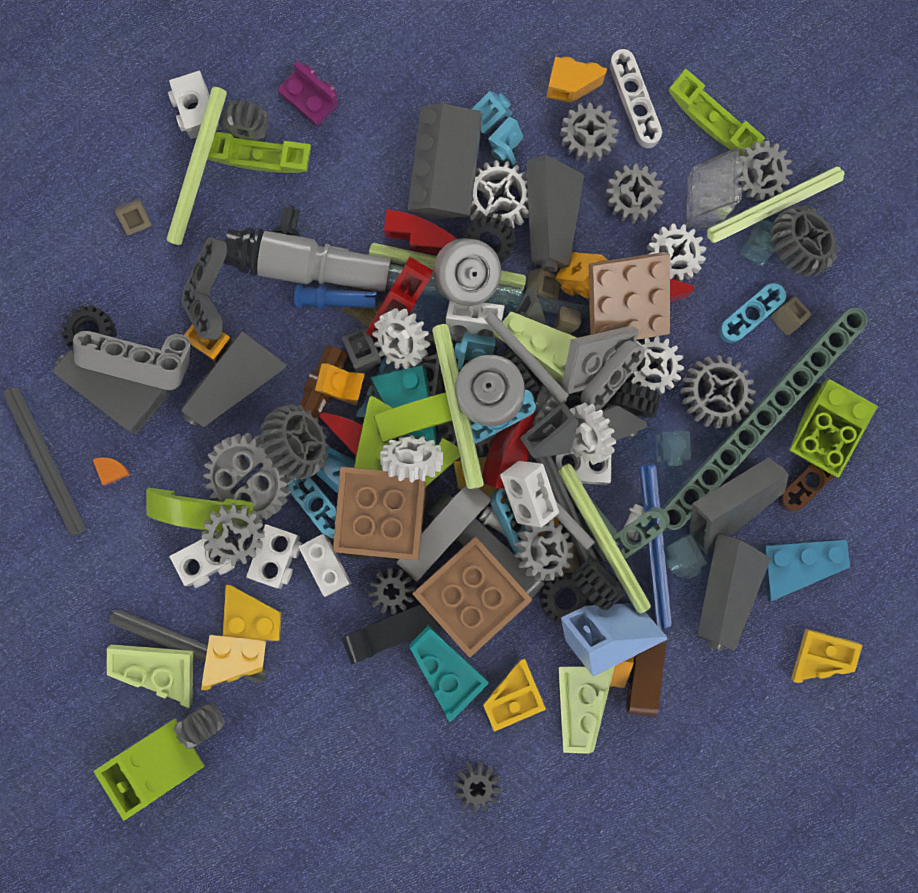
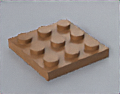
(631, 294)
(378, 514)
(472, 597)

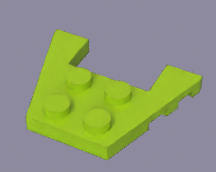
(371, 444)

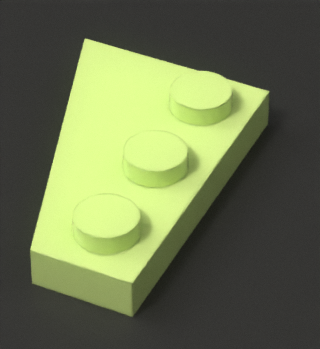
(545, 343)
(157, 669)
(582, 706)

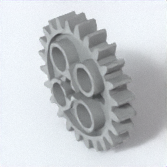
(230, 458)

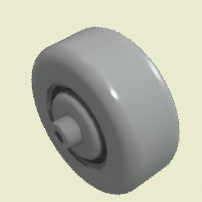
(467, 272)
(490, 390)

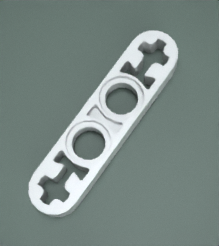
(639, 97)

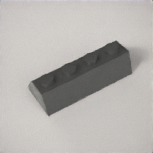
(445, 162)

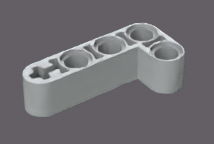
(134, 361)
(445, 530)

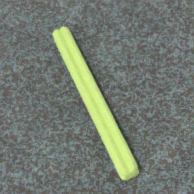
(196, 165)
(775, 204)
(400, 256)
(460, 422)
(604, 538)

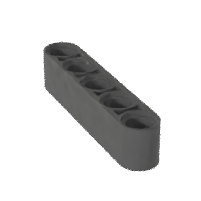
(494, 546)

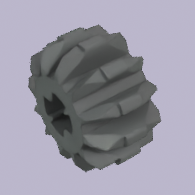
(245, 120)
(385, 599)
(199, 725)
(478, 796)

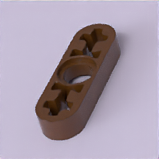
(802, 498)

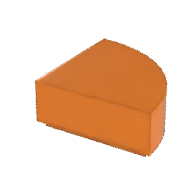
(110, 470)

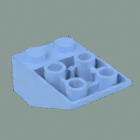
(609, 636)

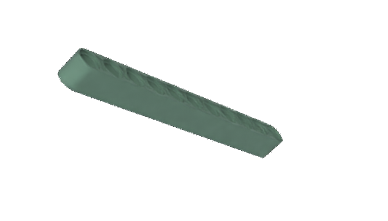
(773, 412)

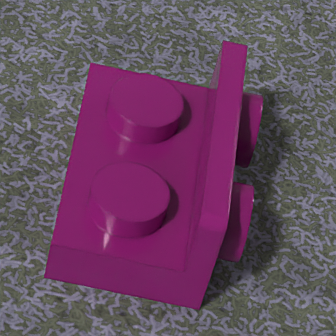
(309, 94)

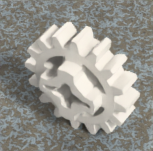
(685, 260)
(401, 338)
(660, 373)
(592, 434)
(411, 458)

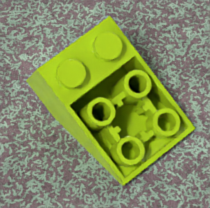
(832, 427)
(147, 770)

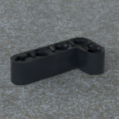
(387, 633)

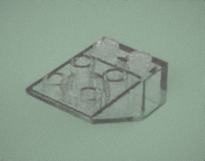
(713, 189)

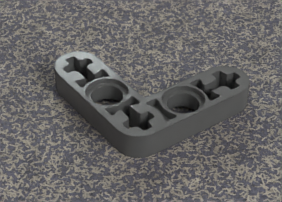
(195, 293)

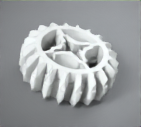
(507, 202)

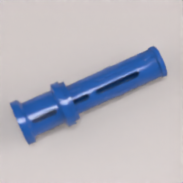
(324, 297)

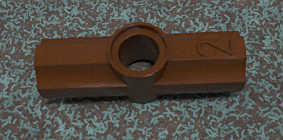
(316, 400)

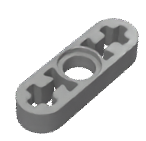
(623, 363)

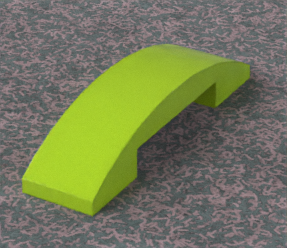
(710, 115)
(259, 155)
(413, 417)
(187, 511)

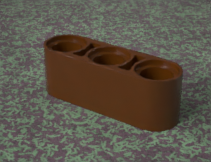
(646, 681)

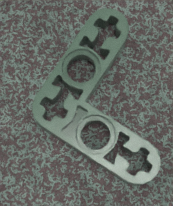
(622, 536)

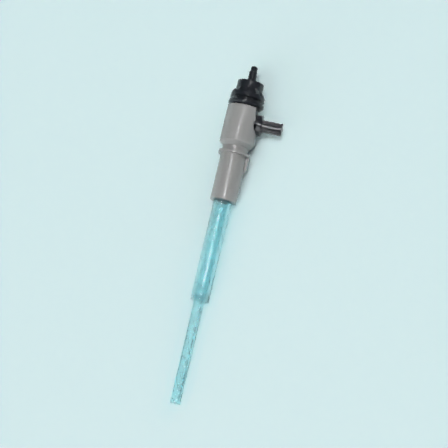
(301, 260)

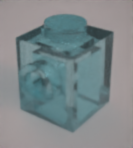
(673, 448)
(684, 557)

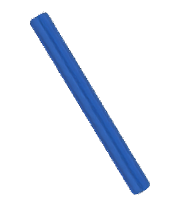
(655, 550)

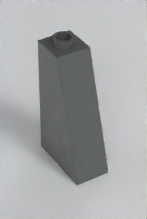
(553, 210)
(232, 377)
(121, 399)
(736, 503)
(730, 591)

